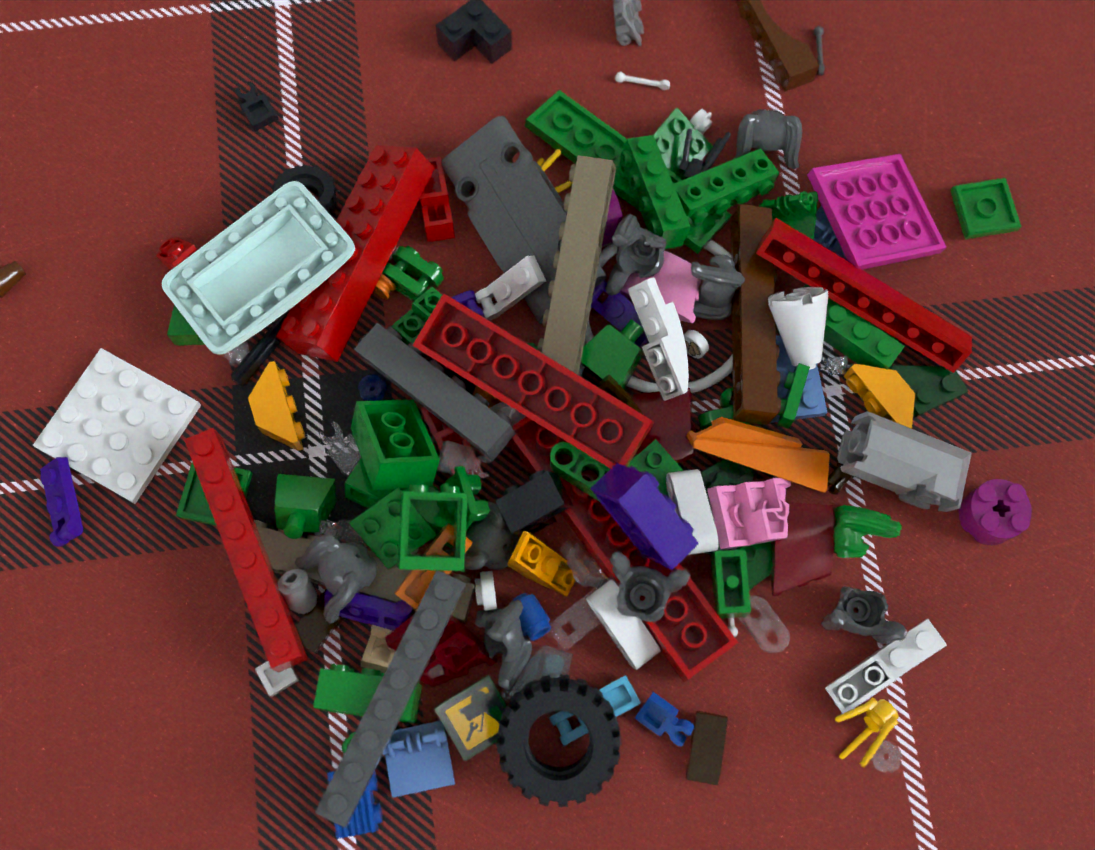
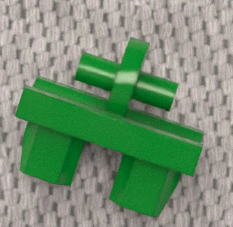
(469, 484)

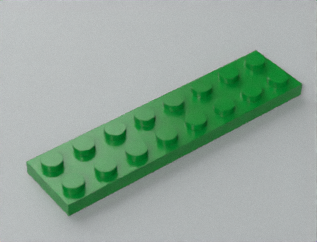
(579, 132)

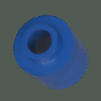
(533, 618)

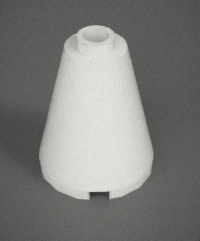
(801, 323)

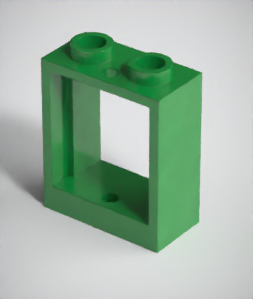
(433, 562)

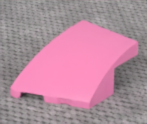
(675, 285)
(750, 512)

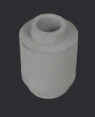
(297, 591)

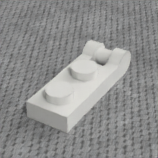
(510, 287)

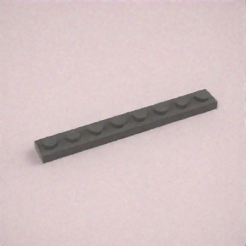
(390, 699)

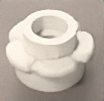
(701, 120)

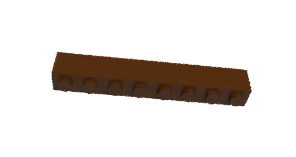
(752, 321)

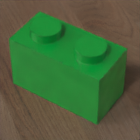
(730, 583)

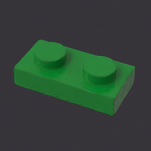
(794, 384)

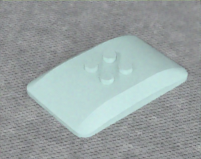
(258, 268)

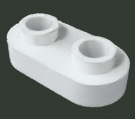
(486, 591)

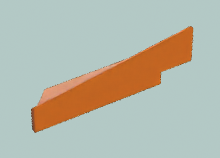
(764, 451)

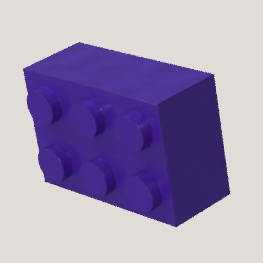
(645, 515)

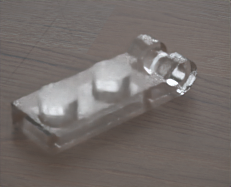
(581, 619)

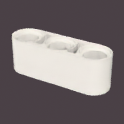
(692, 504)
(627, 632)

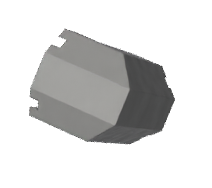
(905, 462)

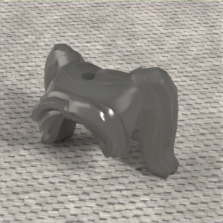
(770, 132)
(636, 252)
(717, 287)
(488, 542)
(341, 567)
(644, 582)
(869, 618)
(505, 637)

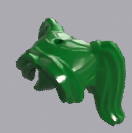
(856, 522)

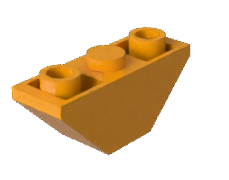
(883, 392)
(275, 409)
(541, 564)

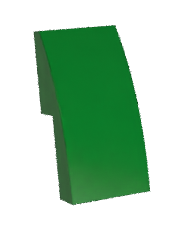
(414, 320)

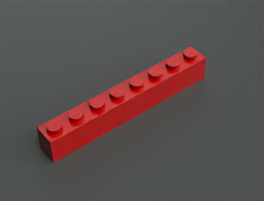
(865, 295)
(246, 551)

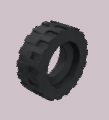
(311, 178)

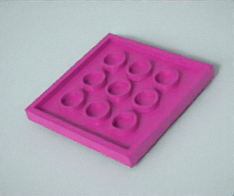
(876, 211)

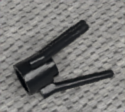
(696, 165)

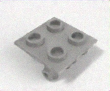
(627, 21)

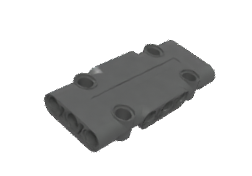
(511, 204)

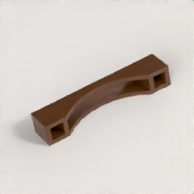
(789, 58)

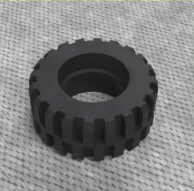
(552, 782)

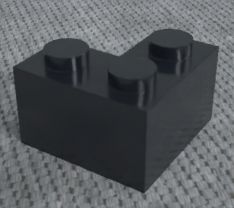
(473, 27)
(534, 503)

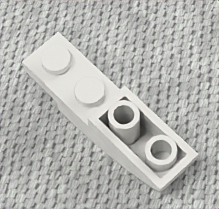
(666, 345)
(885, 666)

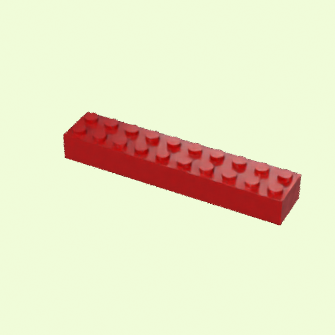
(690, 629)

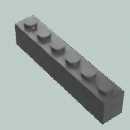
(435, 391)

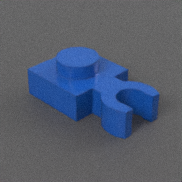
(661, 716)

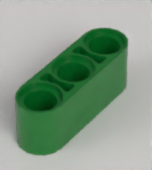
(579, 463)

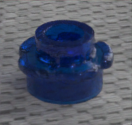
(372, 381)

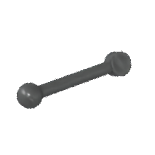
(818, 32)

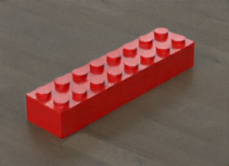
(374, 221)
(533, 383)

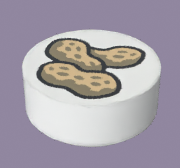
(695, 344)

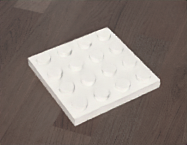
(117, 425)

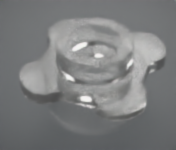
(836, 365)

